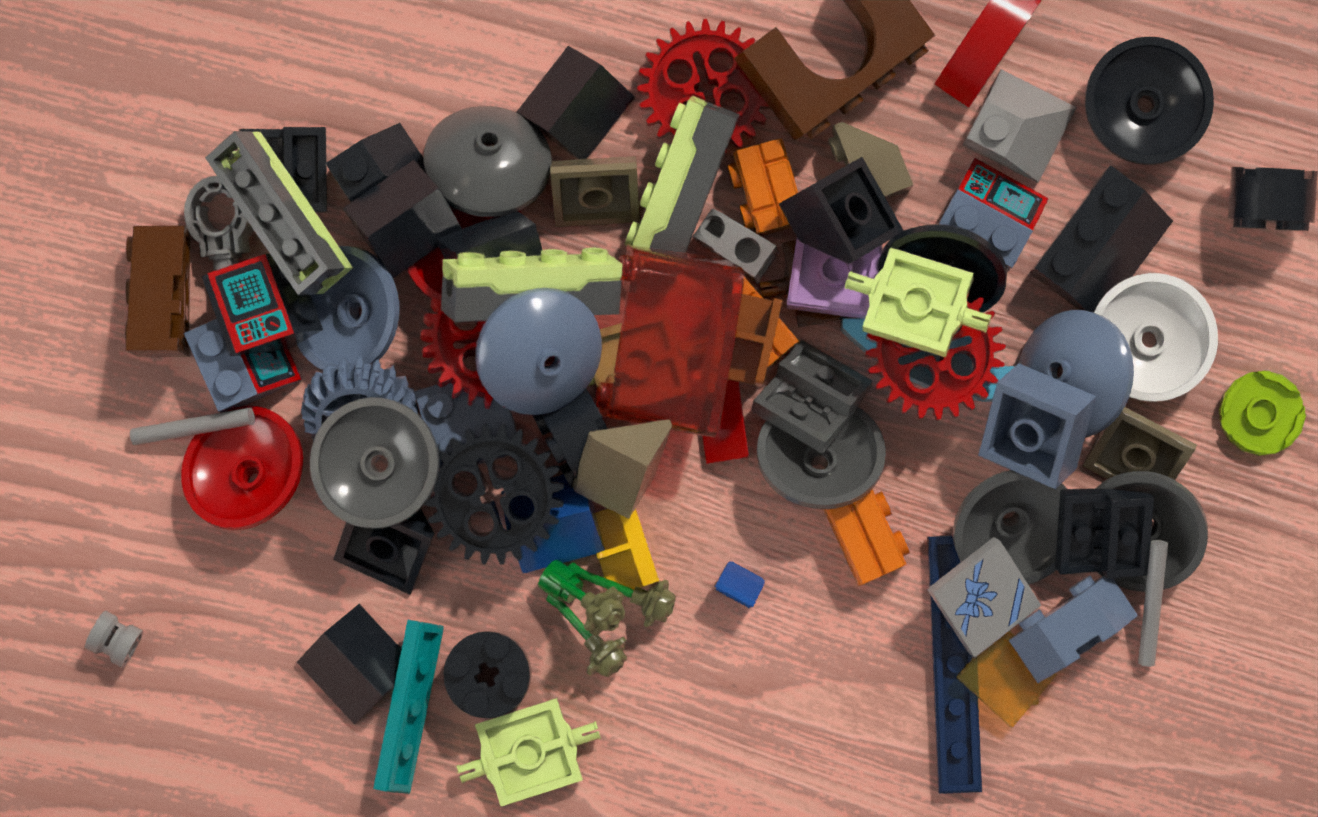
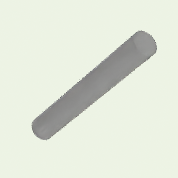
(192, 426)
(1152, 603)

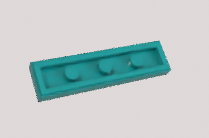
(408, 707)

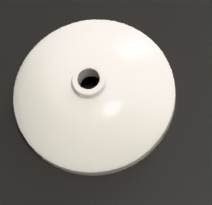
(1182, 328)

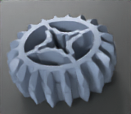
(350, 383)

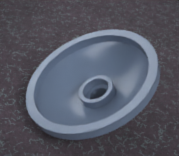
(344, 330)
(520, 340)
(1092, 359)

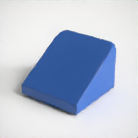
(740, 584)

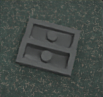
(811, 396)

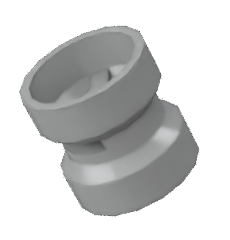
(120, 643)

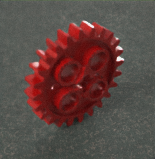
(666, 95)
(449, 359)
(946, 387)

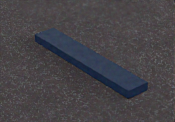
(953, 702)

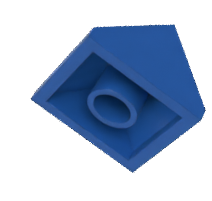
(571, 539)

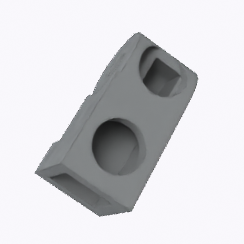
(736, 244)

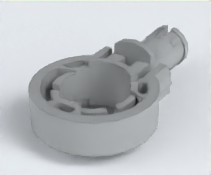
(221, 246)

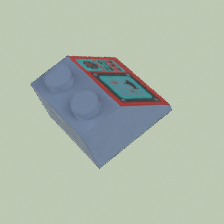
(995, 209)
(240, 378)

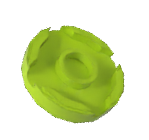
(1262, 413)

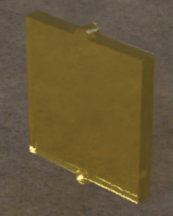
(1003, 681)

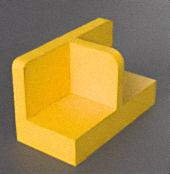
(626, 550)

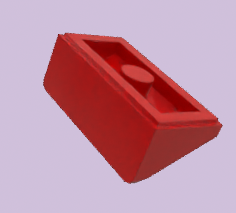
(731, 438)

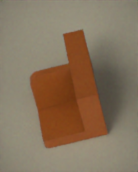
(754, 339)

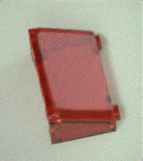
(674, 340)

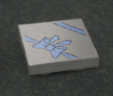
(984, 597)

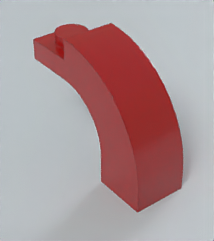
(984, 48)

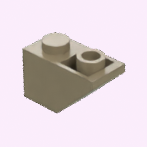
(880, 156)

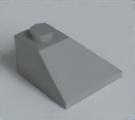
(1019, 126)

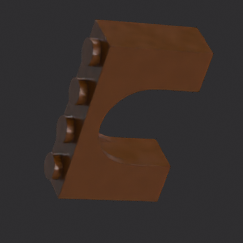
(804, 99)

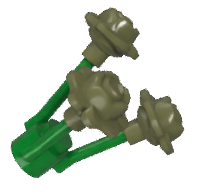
(602, 610)

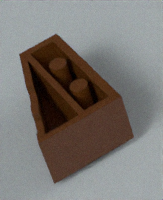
(158, 291)

